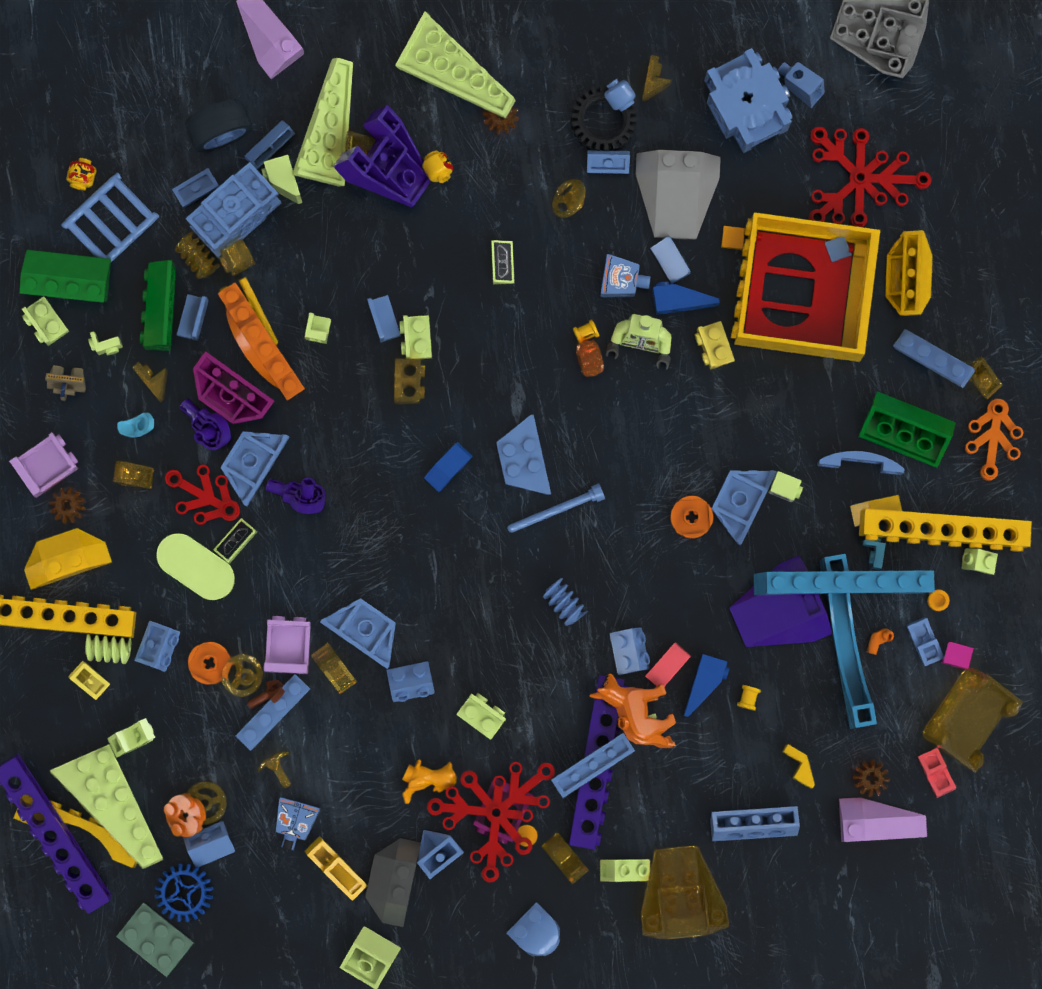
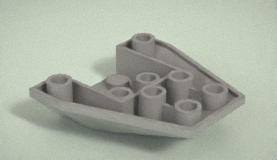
(882, 32)

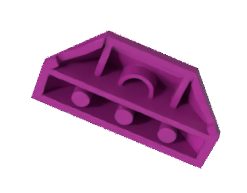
(228, 392)

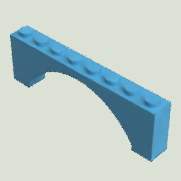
(844, 582)
(855, 691)

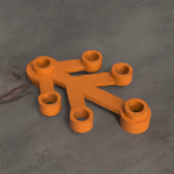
(994, 436)

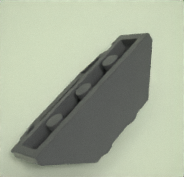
(393, 880)

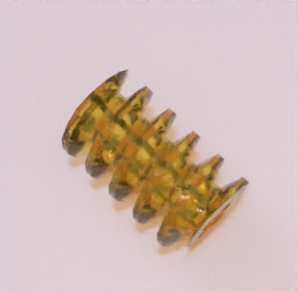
(195, 256)

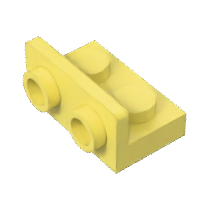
(715, 345)

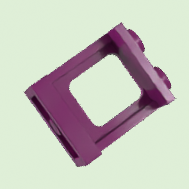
(479, 821)

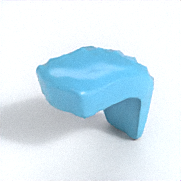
(137, 426)

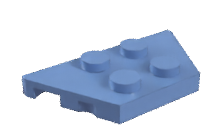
(523, 458)
(251, 461)
(741, 500)
(364, 629)

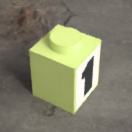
(786, 487)

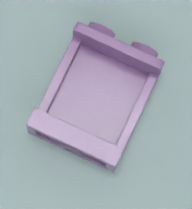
(45, 465)
(287, 645)

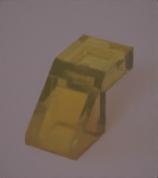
(333, 668)
(565, 858)

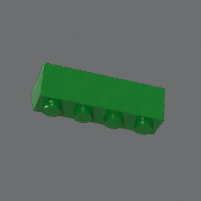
(65, 276)
(159, 305)
(907, 429)

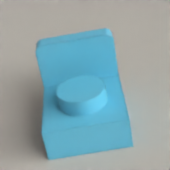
(876, 556)

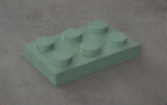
(155, 939)

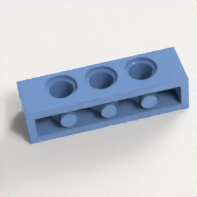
(754, 823)

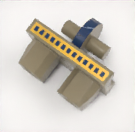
(65, 384)

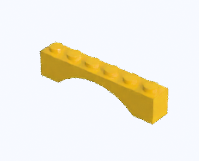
(74, 817)

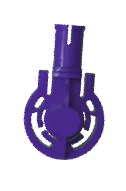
(207, 426)
(300, 495)

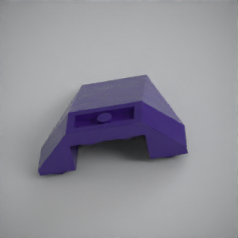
(781, 618)

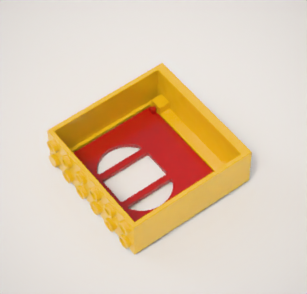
(823, 328)

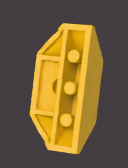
(909, 273)
(65, 557)

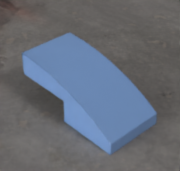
(924, 641)

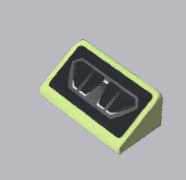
(502, 262)
(235, 540)

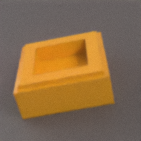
(733, 237)

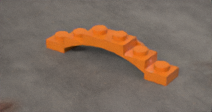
(257, 343)

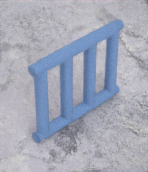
(100, 194)

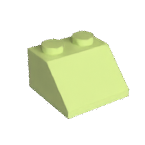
(279, 175)
(370, 957)

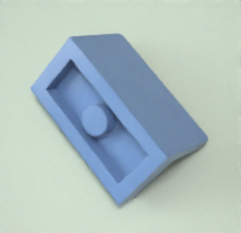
(192, 317)
(384, 318)
(209, 844)

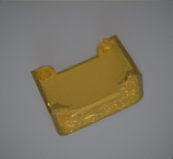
(970, 717)

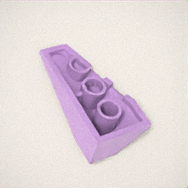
(270, 39)
(872, 820)

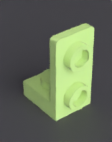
(624, 870)

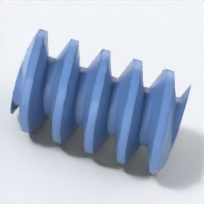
(564, 602)

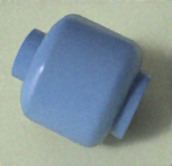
(619, 95)

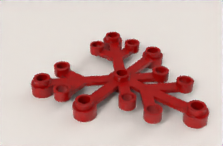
(885, 178)
(516, 796)

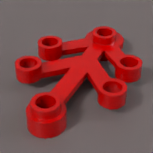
(206, 497)

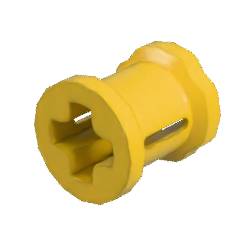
(586, 331)
(748, 697)

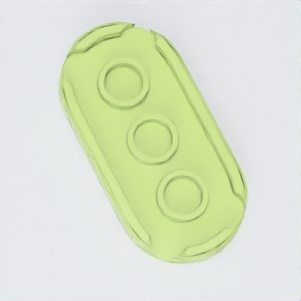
(195, 566)

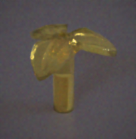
(273, 763)

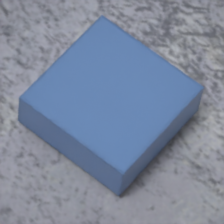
(837, 249)

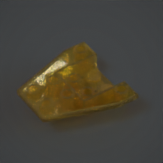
(682, 896)

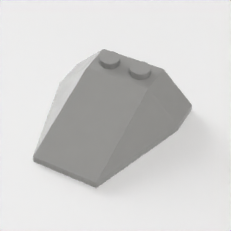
(677, 190)

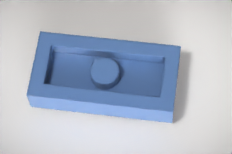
(608, 161)
(195, 188)

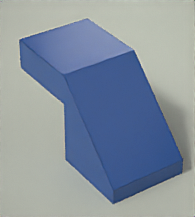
(448, 467)

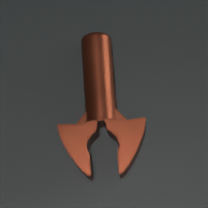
(273, 692)

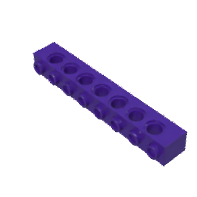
(596, 729)
(76, 857)

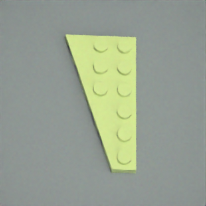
(445, 64)
(328, 127)
(106, 796)

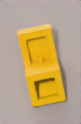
(889, 503)
(803, 773)

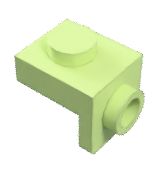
(108, 346)
(979, 560)

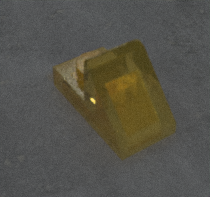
(654, 84)
(984, 378)
(156, 384)
(133, 475)

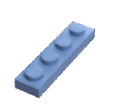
(934, 358)
(272, 713)
(593, 765)

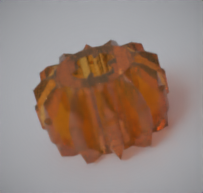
(501, 124)
(589, 358)
(60, 507)
(866, 783)

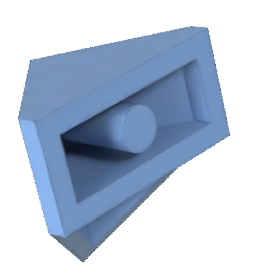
(437, 852)

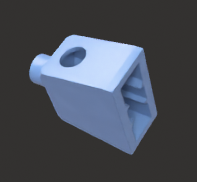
(802, 82)

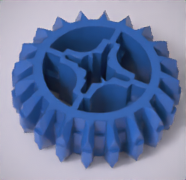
(179, 883)

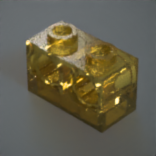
(236, 258)
(403, 381)

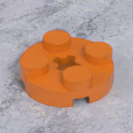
(681, 510)
(197, 665)
(175, 819)

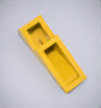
(335, 868)

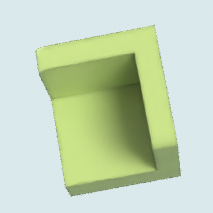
(317, 328)

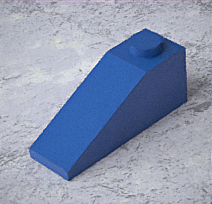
(677, 298)
(707, 678)

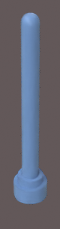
(593, 494)

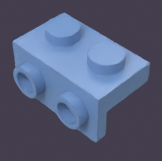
(630, 651)
(410, 681)

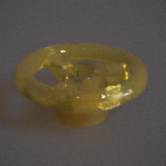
(573, 199)
(248, 680)
(221, 798)

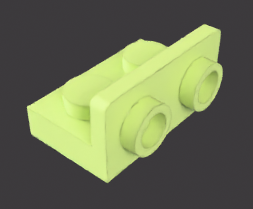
(45, 321)
(417, 337)
(482, 716)

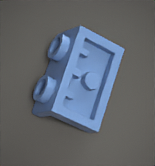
(157, 646)

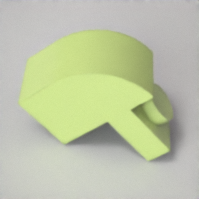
(131, 738)

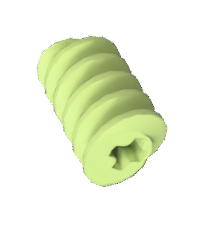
(107, 649)

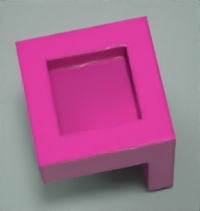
(957, 656)

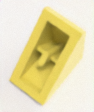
(89, 680)

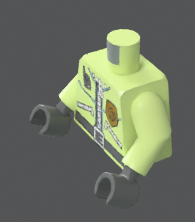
(643, 334)

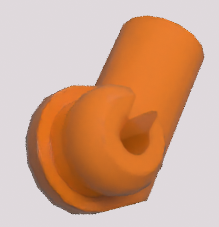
(877, 638)

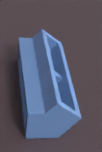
(267, 143)

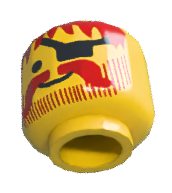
(437, 166)
(81, 174)

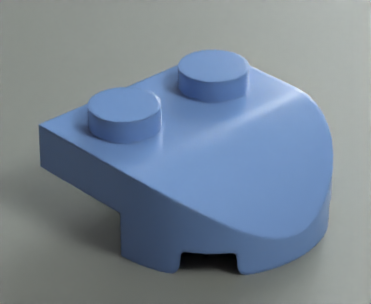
(536, 932)

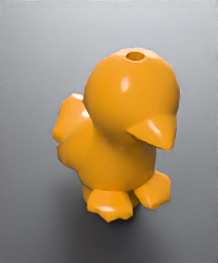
(422, 777)

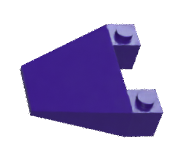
(392, 163)

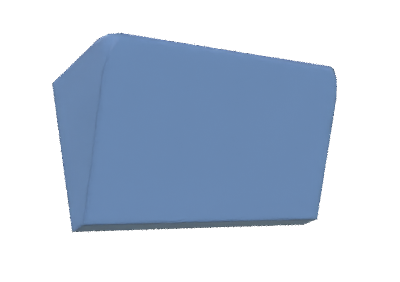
(670, 260)

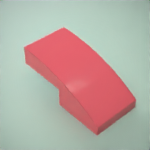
(668, 665)
(936, 772)

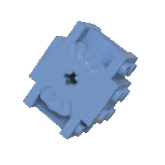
(748, 82)
(234, 209)

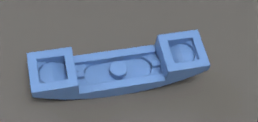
(887, 465)

